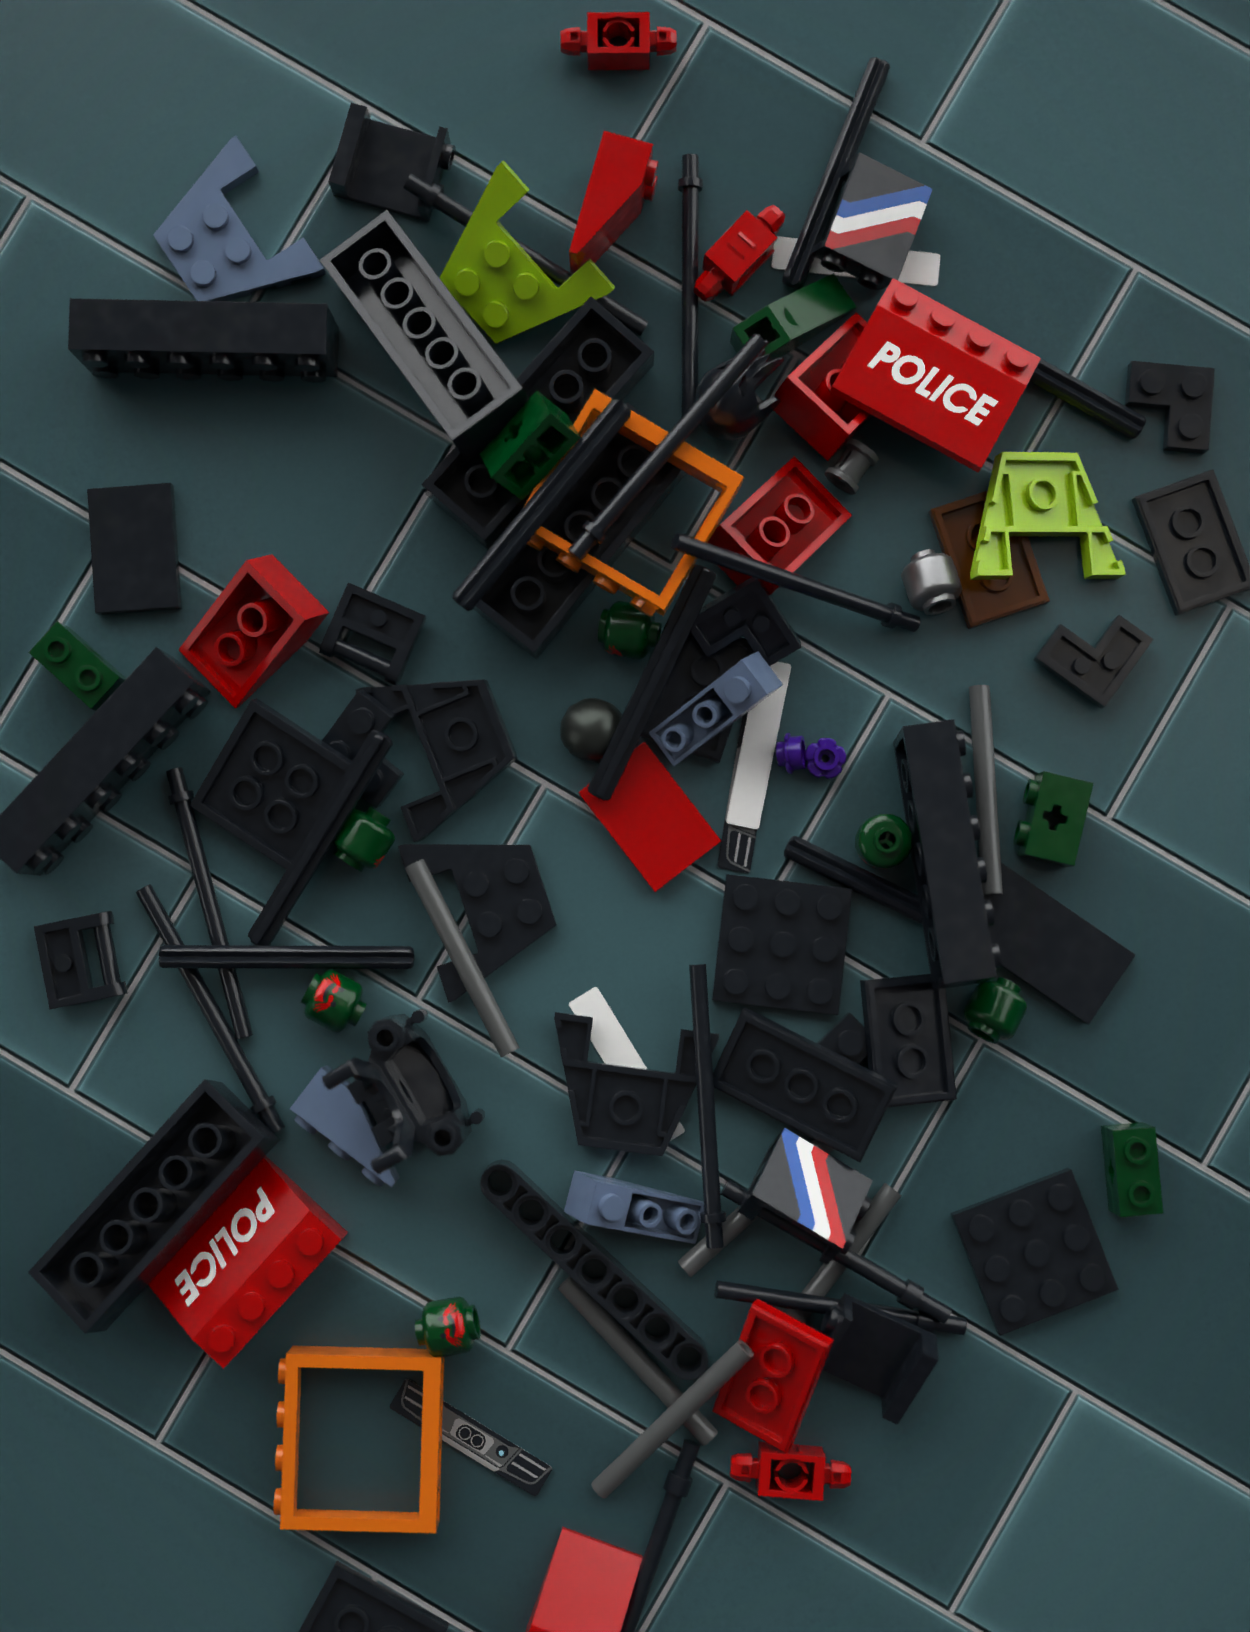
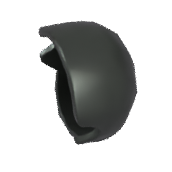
(589, 728)

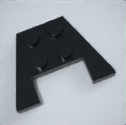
(461, 739)
(500, 898)
(624, 1104)

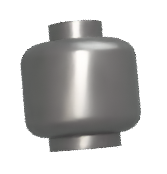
(931, 582)

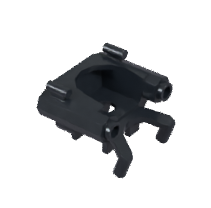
(407, 1091)

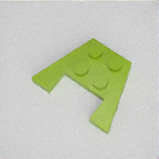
(498, 278)
(1041, 498)

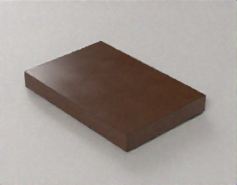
(986, 600)

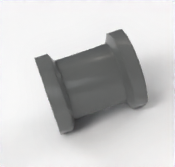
(851, 466)

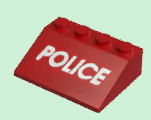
(935, 375)
(246, 1261)

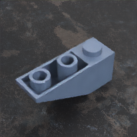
(716, 707)
(342, 1122)
(633, 1208)

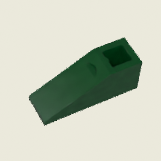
(795, 317)

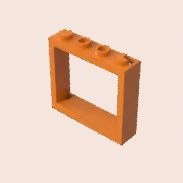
(685, 458)
(431, 1441)

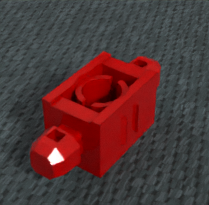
(614, 25)
(739, 253)
(835, 1473)

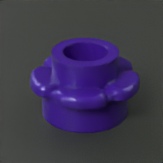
(791, 753)
(814, 755)

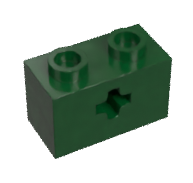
(529, 445)
(77, 665)
(1069, 803)
(1132, 1169)

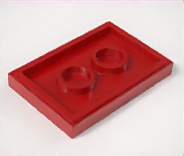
(653, 820)
(778, 1381)

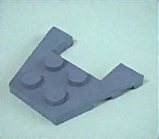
(213, 245)

